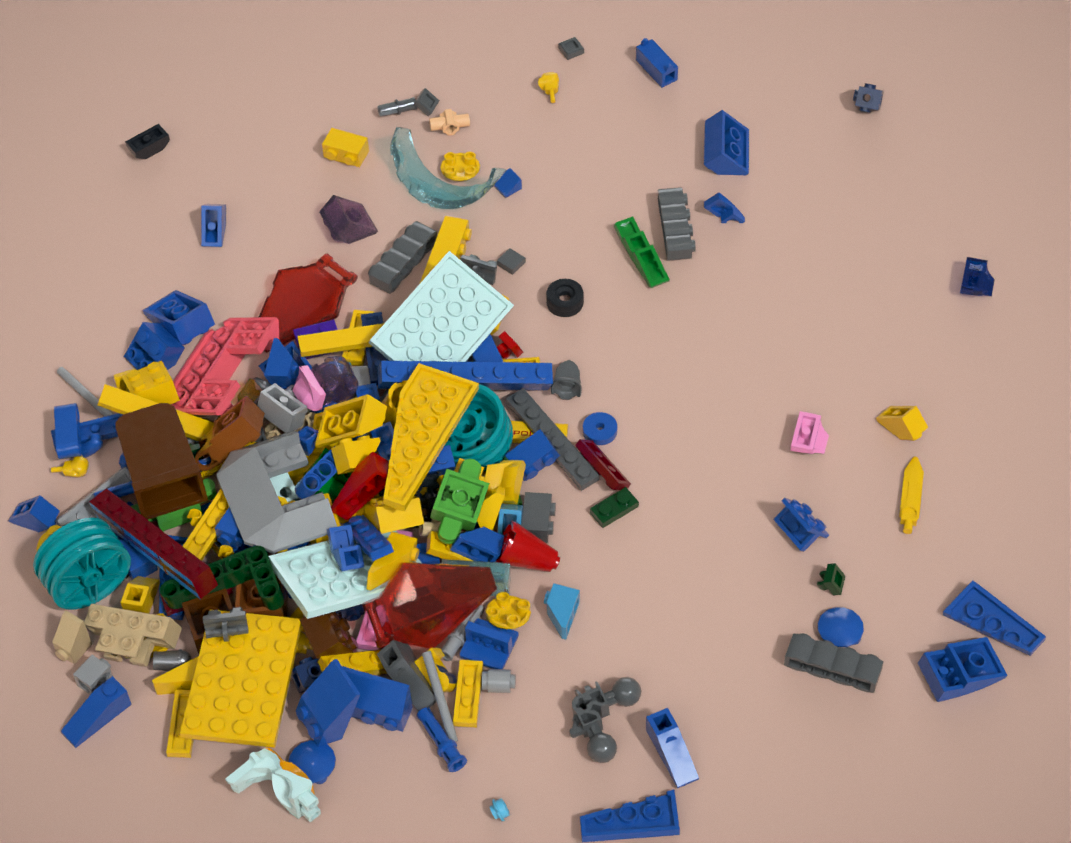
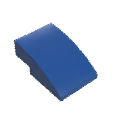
(961, 668)

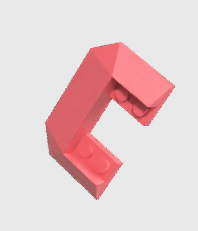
(205, 377)

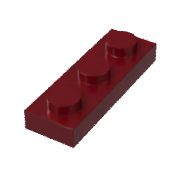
(602, 465)

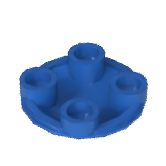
(841, 627)
(314, 760)

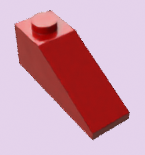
(361, 486)

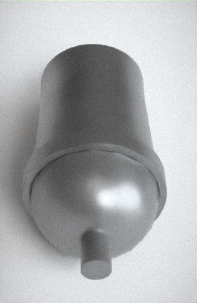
(169, 659)

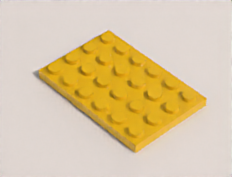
(243, 683)

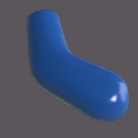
(92, 446)

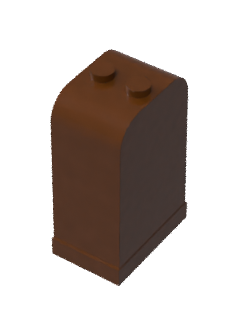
(160, 460)

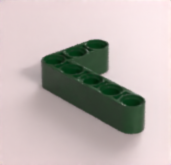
(230, 572)

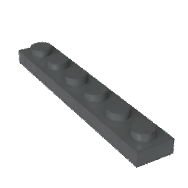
(570, 458)

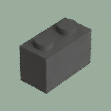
(537, 514)

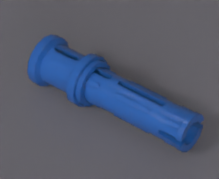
(445, 747)

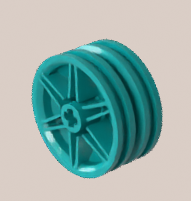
(489, 428)
(81, 563)

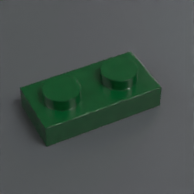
(614, 507)

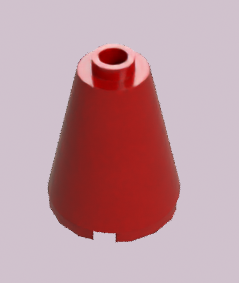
(526, 550)

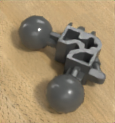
(596, 705)

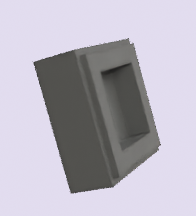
(571, 48)
(426, 102)
(511, 261)

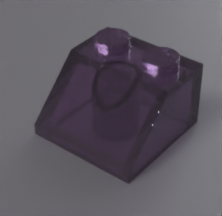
(347, 220)

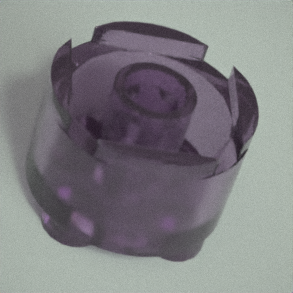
(336, 379)

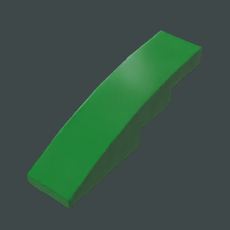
(641, 252)

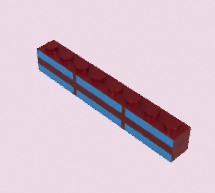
(154, 544)

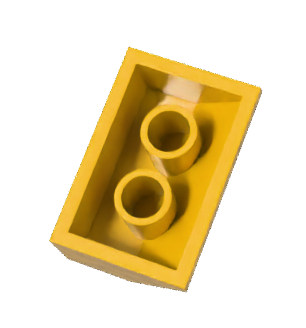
(350, 419)

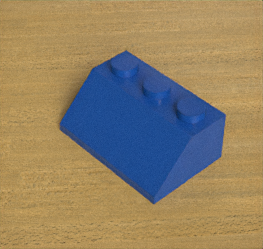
(726, 145)
(381, 700)

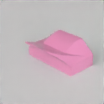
(308, 389)
(809, 434)

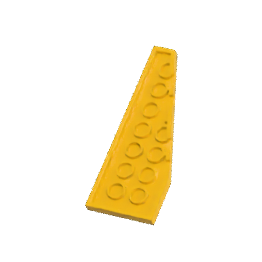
(425, 419)

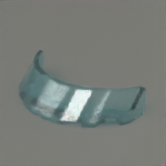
(425, 185)

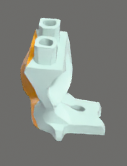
(289, 782)

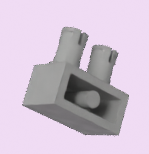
(282, 407)

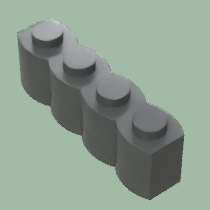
(675, 224)
(402, 257)
(833, 662)

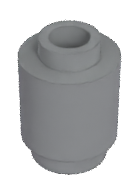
(498, 680)

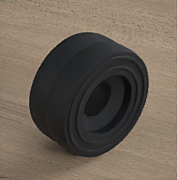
(564, 287)

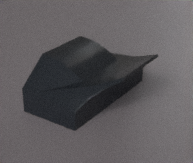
(148, 142)

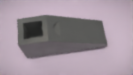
(401, 667)

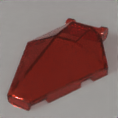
(306, 296)
(428, 602)

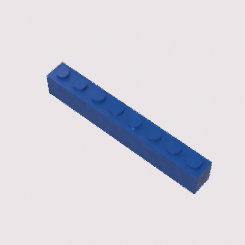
(489, 374)

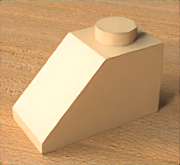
(71, 638)

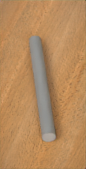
(83, 391)
(439, 696)

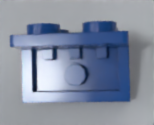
(800, 524)
(488, 644)

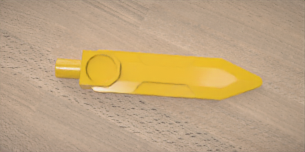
(911, 495)

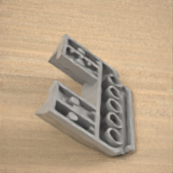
(255, 503)

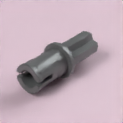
(397, 107)

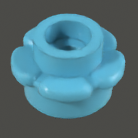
(499, 809)

